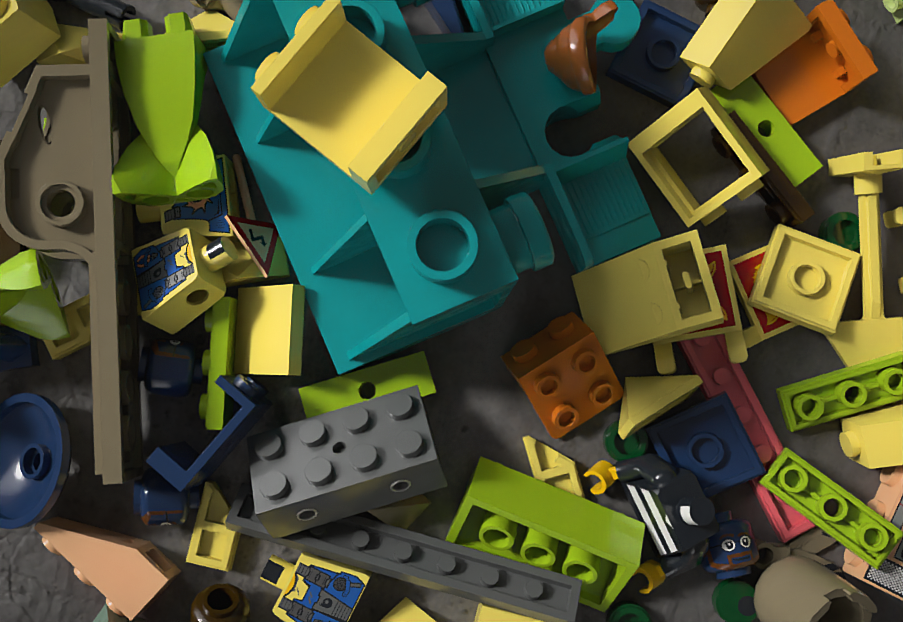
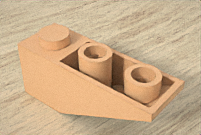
(120, 566)

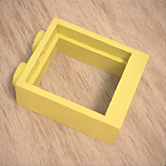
(645, 149)

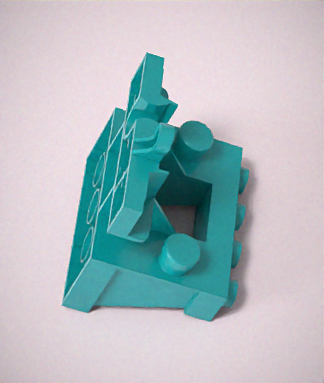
(456, 211)

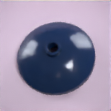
(32, 458)

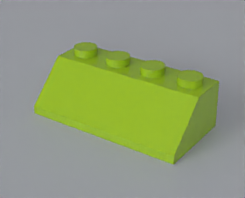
(548, 529)

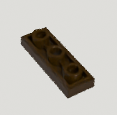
(783, 200)

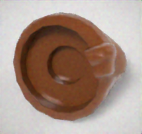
(573, 51)

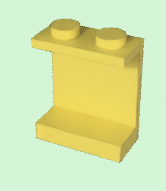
(348, 96)

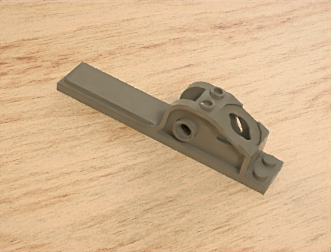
(63, 205)

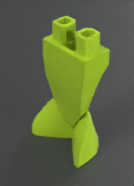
(164, 92)
(31, 297)

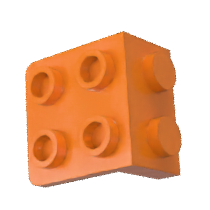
(817, 65)
(564, 374)

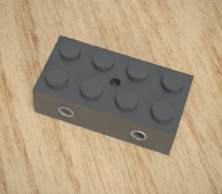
(344, 462)

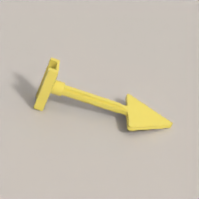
(872, 334)

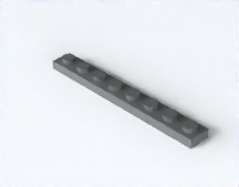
(425, 562)

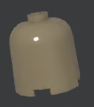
(808, 592)

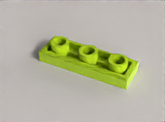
(781, 139)
(221, 321)
(386, 377)
(824, 399)
(852, 525)

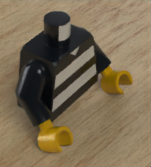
(672, 508)

